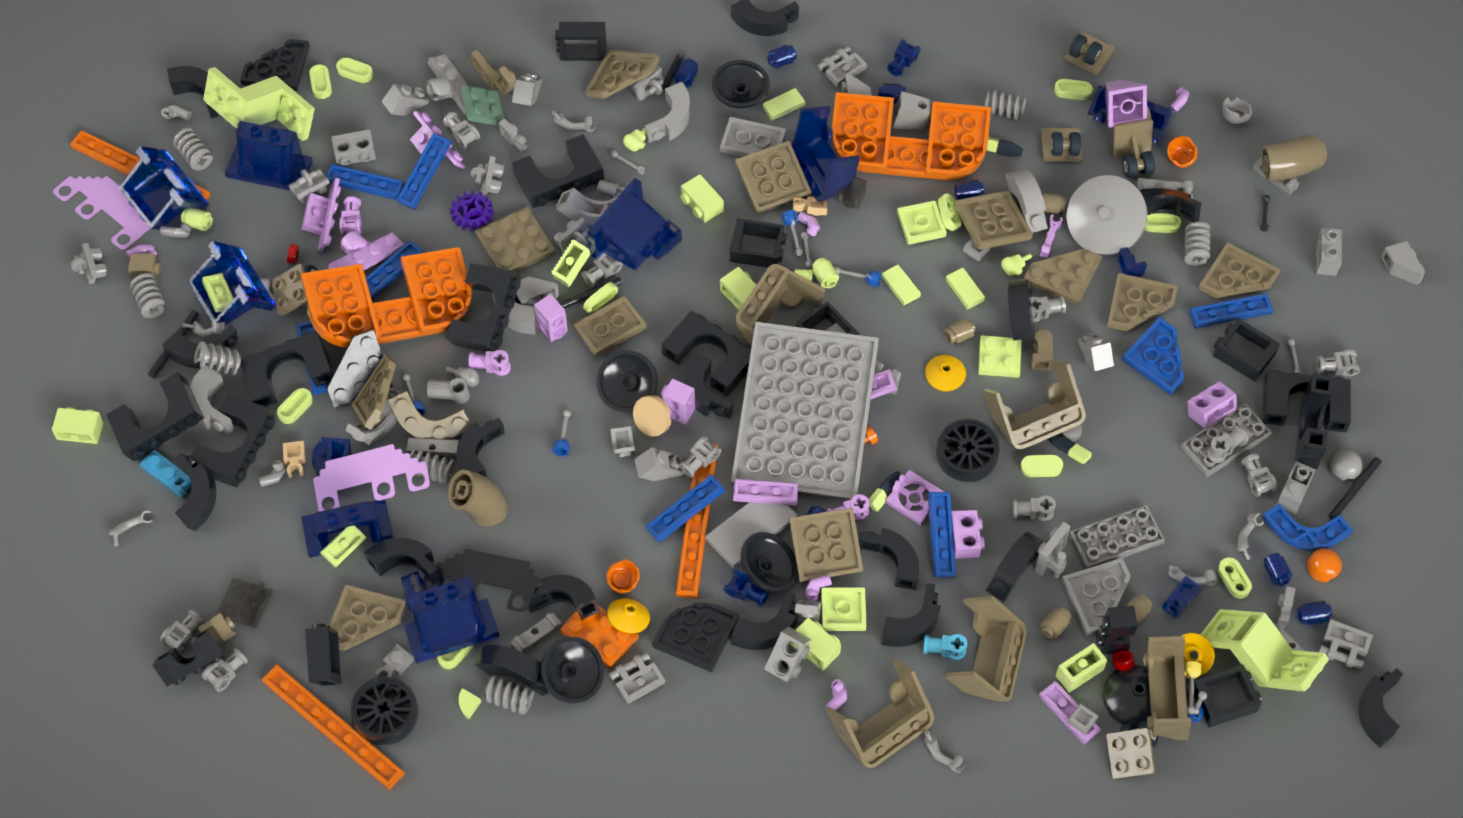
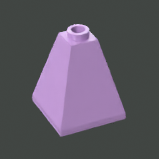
(1125, 101)

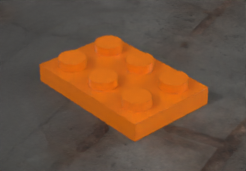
(602, 635)

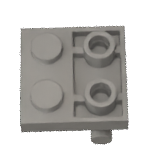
(1050, 552)

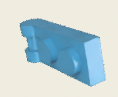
(166, 473)

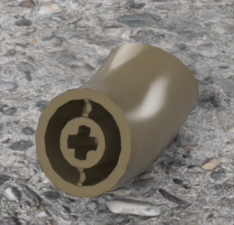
(1293, 158)
(478, 498)

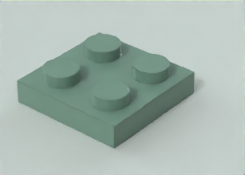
(482, 105)

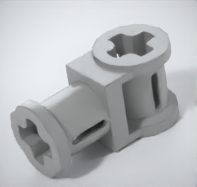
(461, 130)
(602, 267)
(1044, 307)
(1341, 363)
(1224, 445)
(701, 455)
(1259, 478)
(1035, 508)
(181, 634)
(224, 670)

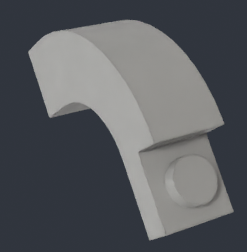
(678, 118)
(1029, 195)
(576, 205)
(522, 318)
(204, 387)
(388, 420)

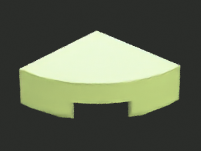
(468, 703)

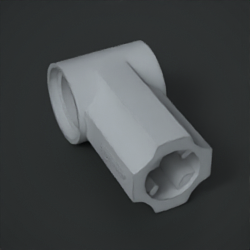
(447, 390)

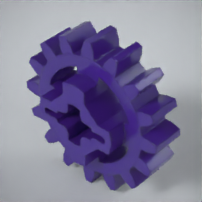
(471, 210)

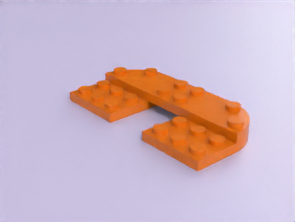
(954, 145)
(343, 306)

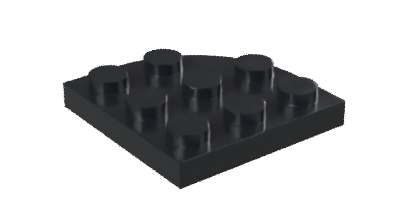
(696, 634)

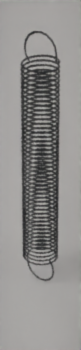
(673, 68)

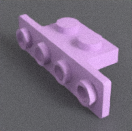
(423, 135)
(319, 214)

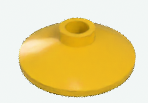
(945, 380)
(628, 615)
(1203, 647)

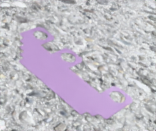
(106, 196)
(368, 466)

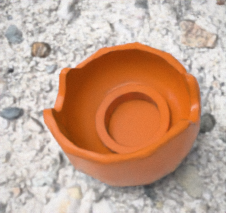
(1182, 151)
(1324, 565)
(623, 576)

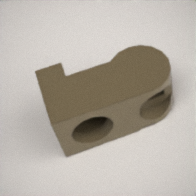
(1044, 351)

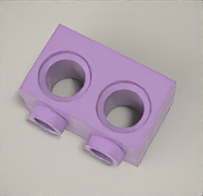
(551, 318)
(680, 400)
(1212, 404)
(967, 534)

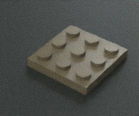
(772, 177)
(993, 220)
(515, 241)
(826, 544)

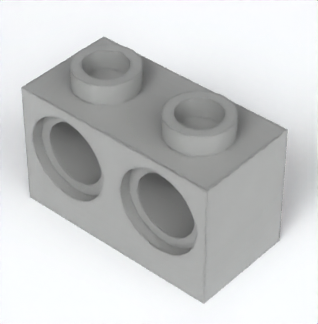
(353, 147)
(1329, 251)
(784, 651)

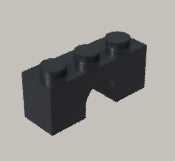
(1116, 629)
(174, 667)

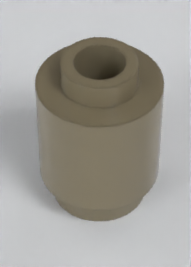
(1054, 203)
(959, 331)
(1142, 606)
(1055, 623)

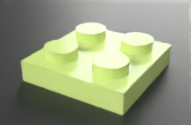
(921, 222)
(999, 356)
(843, 609)

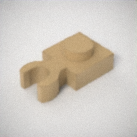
(810, 205)
(294, 455)

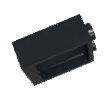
(581, 31)
(759, 229)
(823, 312)
(1237, 361)
(323, 655)
(1211, 713)

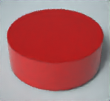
(293, 254)
(1123, 660)

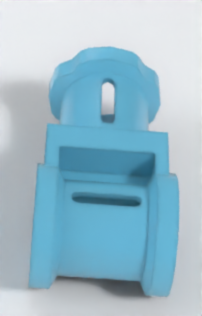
(946, 646)

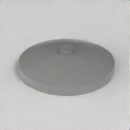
(1107, 215)

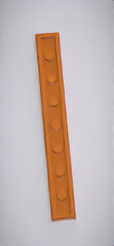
(111, 155)
(694, 542)
(333, 727)

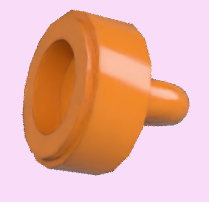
(871, 436)

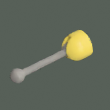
(1192, 671)

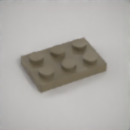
(610, 326)

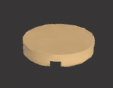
(652, 415)

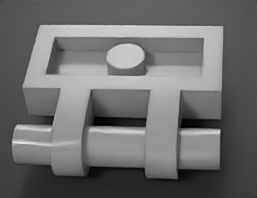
(848, 65)
(1347, 638)
(639, 683)

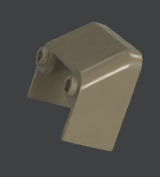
(775, 287)
(1058, 415)
(997, 654)
(1167, 687)
(892, 726)

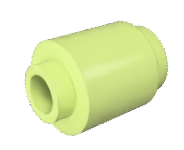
(197, 219)
(825, 273)

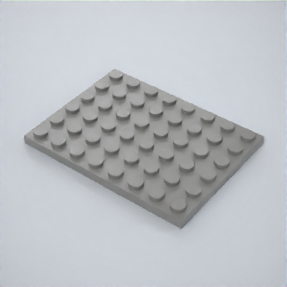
(806, 409)

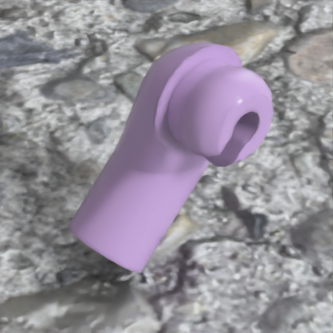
(1182, 96)
(811, 222)
(140, 249)
(815, 585)
(839, 694)

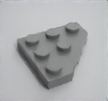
(1095, 591)

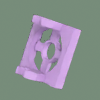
(893, 499)

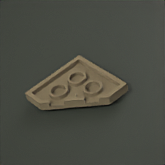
(619, 71)
(1237, 273)
(1065, 274)
(1138, 301)
(373, 395)
(364, 615)

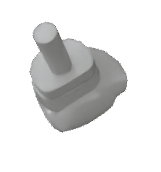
(468, 374)

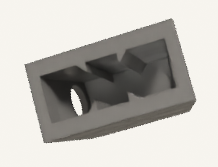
(911, 112)

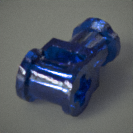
(903, 57)
(742, 588)

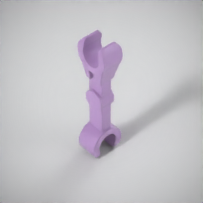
(1053, 227)

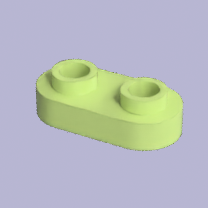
(948, 212)
(1235, 579)

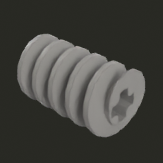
(1005, 104)
(192, 149)
(1197, 243)
(147, 295)
(217, 356)
(436, 470)
(508, 696)

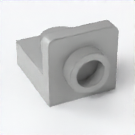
(808, 609)

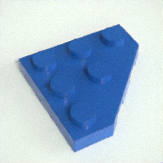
(1158, 356)

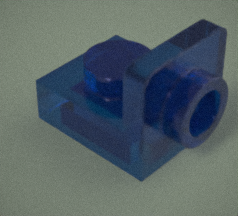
(1128, 264)

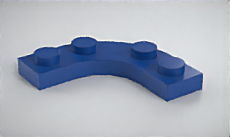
(1303, 537)

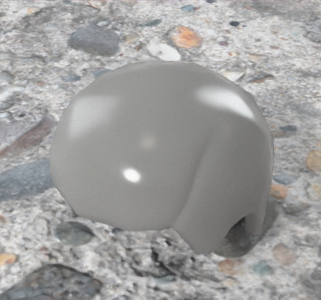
(1236, 111)
(1346, 464)

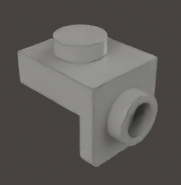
(622, 441)

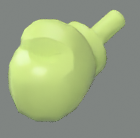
(635, 140)
(1014, 264)

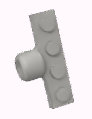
(447, 83)

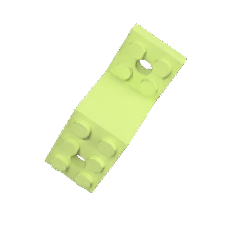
(259, 103)
(1264, 650)

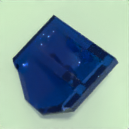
(329, 449)

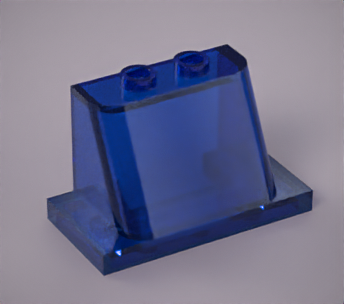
(267, 156)
(160, 188)
(628, 228)
(241, 279)
(337, 519)
(448, 620)

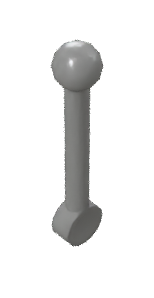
(640, 170)
(804, 236)
(1291, 342)

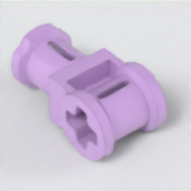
(351, 217)
(491, 362)
(861, 506)

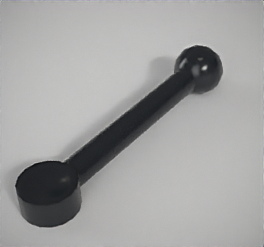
(1264, 226)

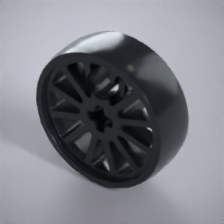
(946, 456)
(387, 686)

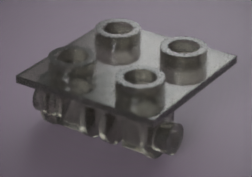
(245, 602)

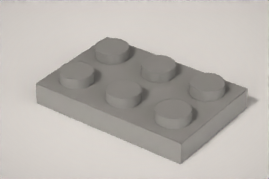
(748, 137)

